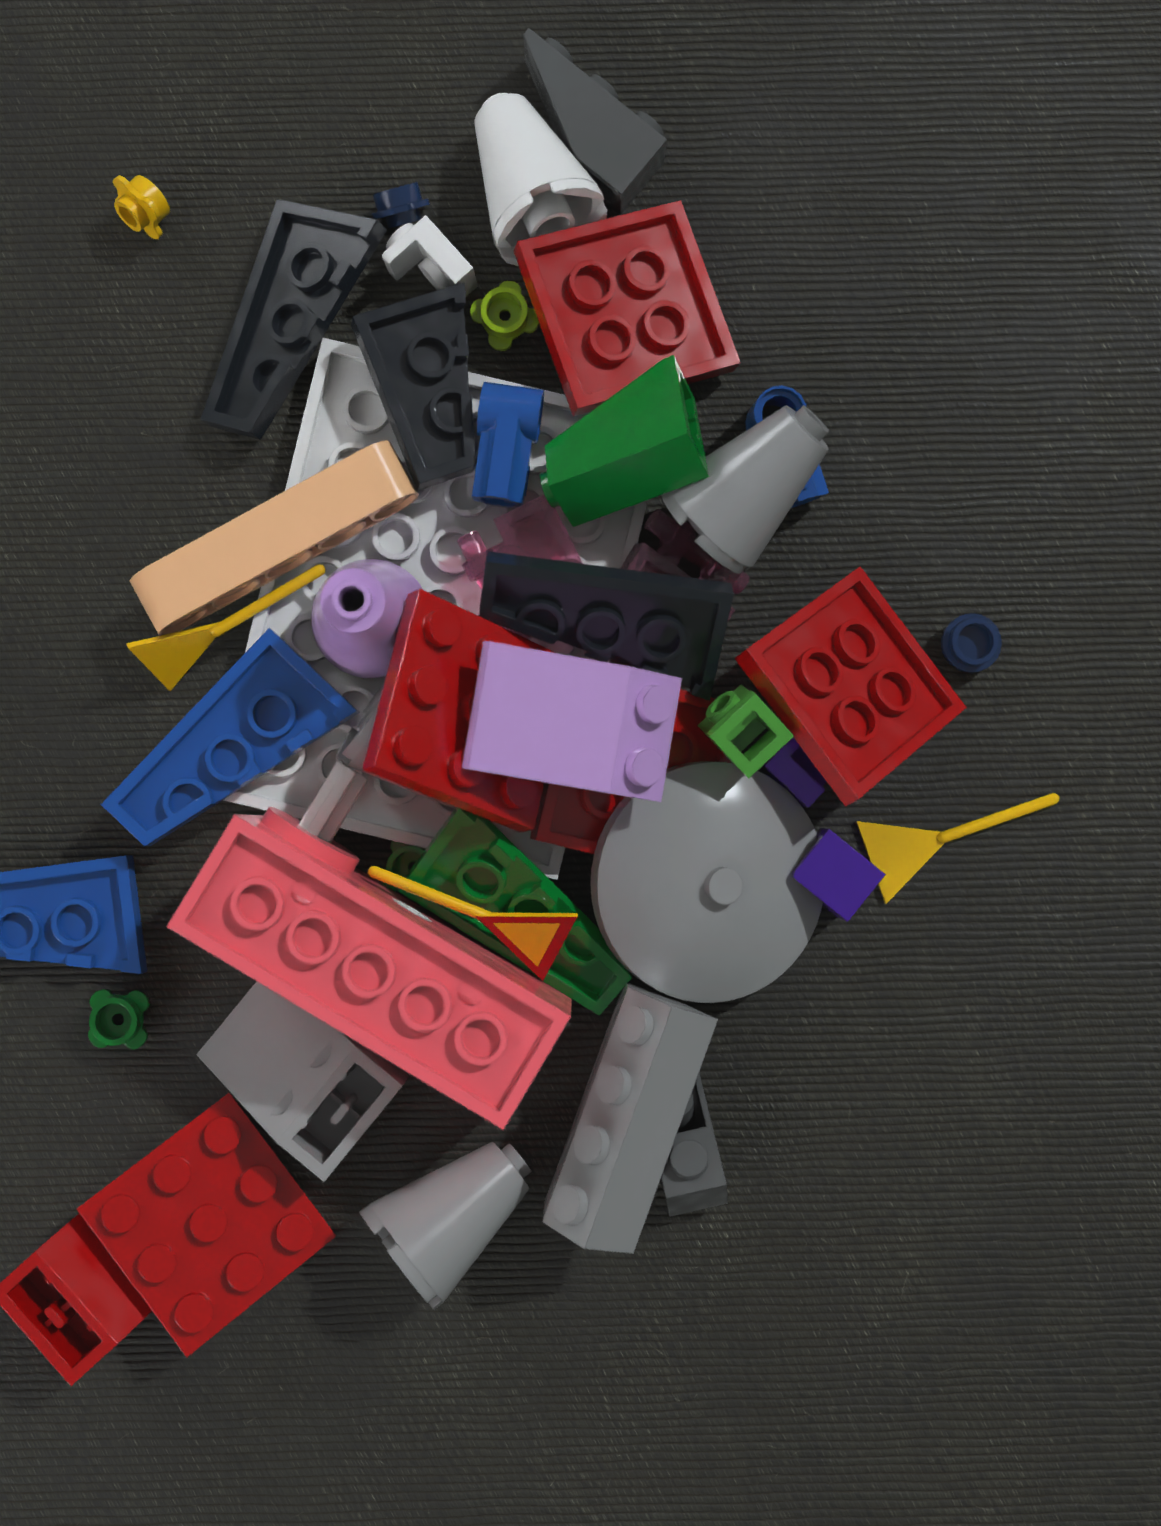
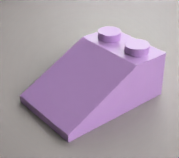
(571, 721)

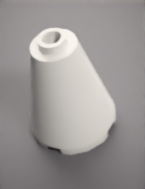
(530, 175)

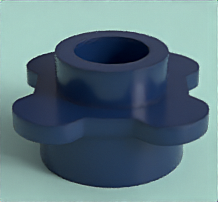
(399, 204)

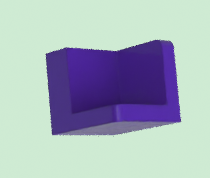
(795, 773)
(837, 874)

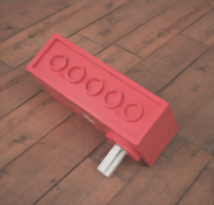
(366, 959)

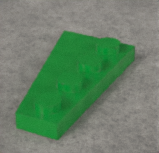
(486, 869)

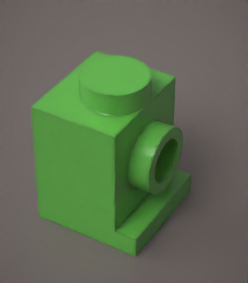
(736, 721)

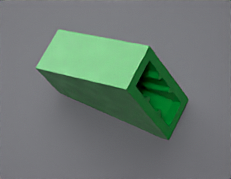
(627, 448)

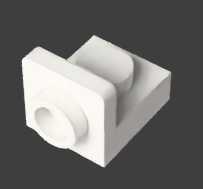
(441, 260)

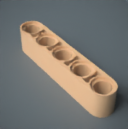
(274, 538)

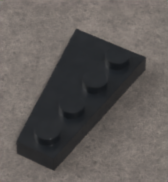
(289, 302)
(613, 613)

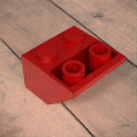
(72, 1300)

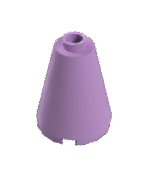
(364, 638)

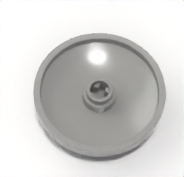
(703, 883)

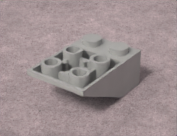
(300, 1077)

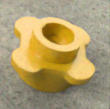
(140, 204)

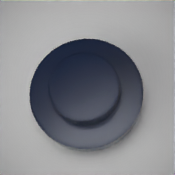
(971, 643)

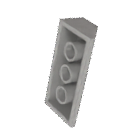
(627, 1120)

